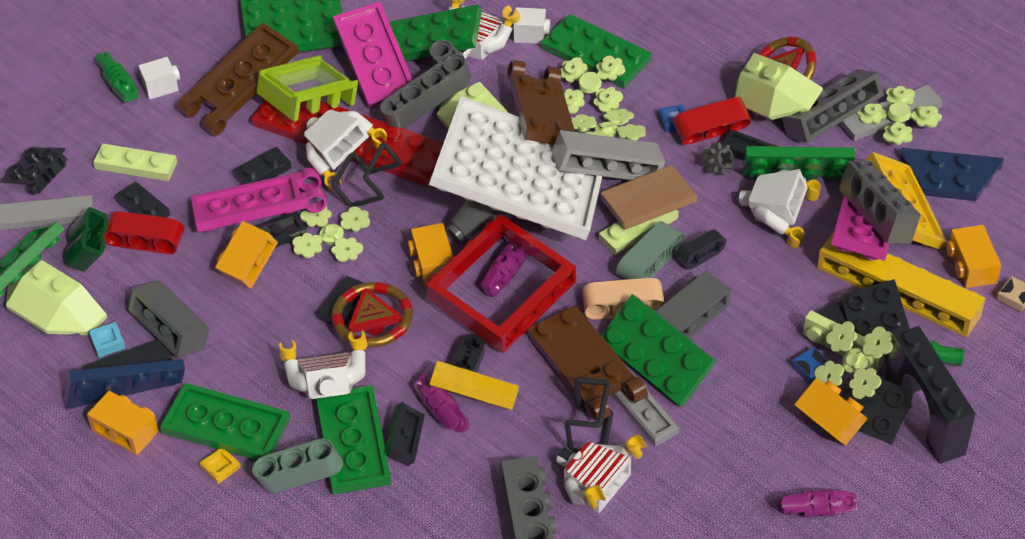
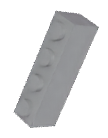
(606, 155)

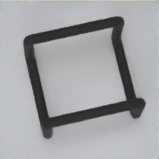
(368, 170)
(577, 381)

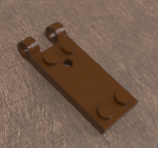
(240, 69)
(539, 103)
(576, 350)

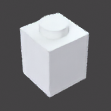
(531, 26)
(159, 77)

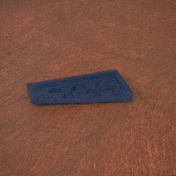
(91, 385)

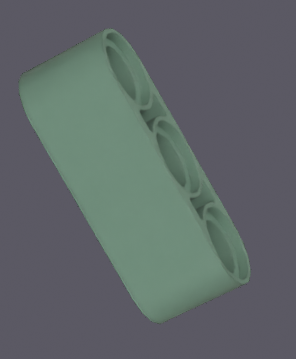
(651, 252)
(297, 465)

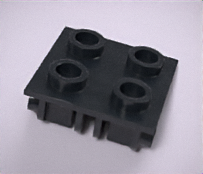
(36, 168)
(875, 307)
(885, 410)

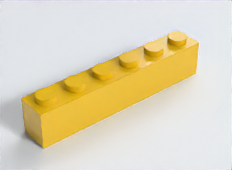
(918, 289)

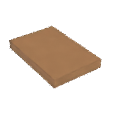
(648, 197)

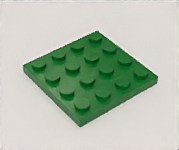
(301, 21)

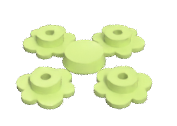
(591, 82)
(899, 112)
(610, 129)
(332, 234)
(855, 359)

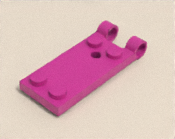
(257, 200)

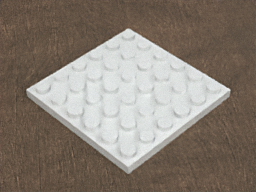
(495, 165)

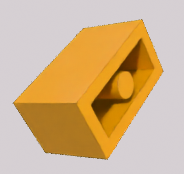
(431, 250)
(246, 254)
(973, 256)
(831, 411)
(123, 422)

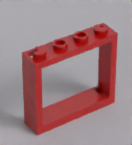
(529, 312)

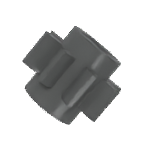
(717, 158)

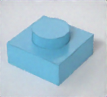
(107, 339)

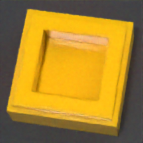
(220, 465)

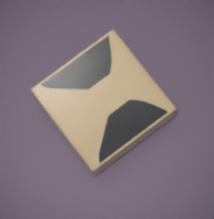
(1013, 294)

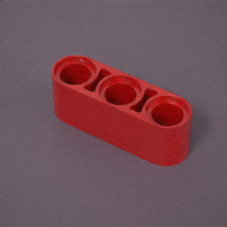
(711, 120)
(144, 232)

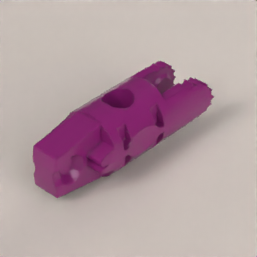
(503, 269)
(441, 404)
(818, 503)

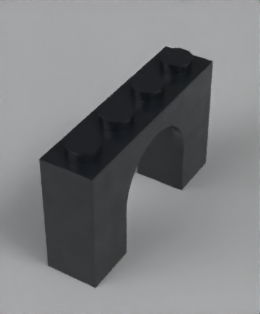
(918, 367)

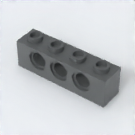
(834, 105)
(879, 202)
(527, 475)

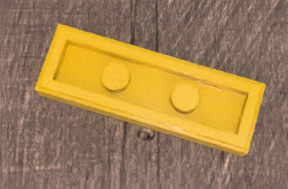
(474, 385)

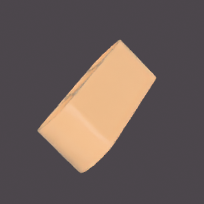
(606, 298)

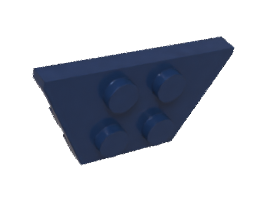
(951, 173)

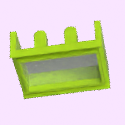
(304, 81)

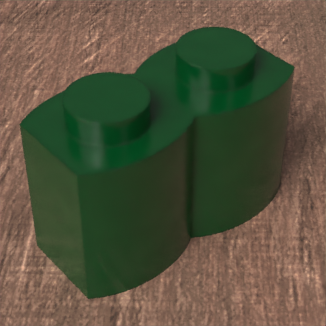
(87, 239)

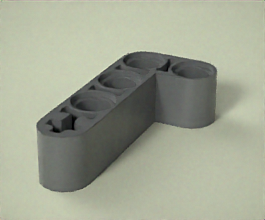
(428, 89)

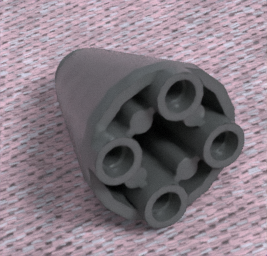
(471, 220)

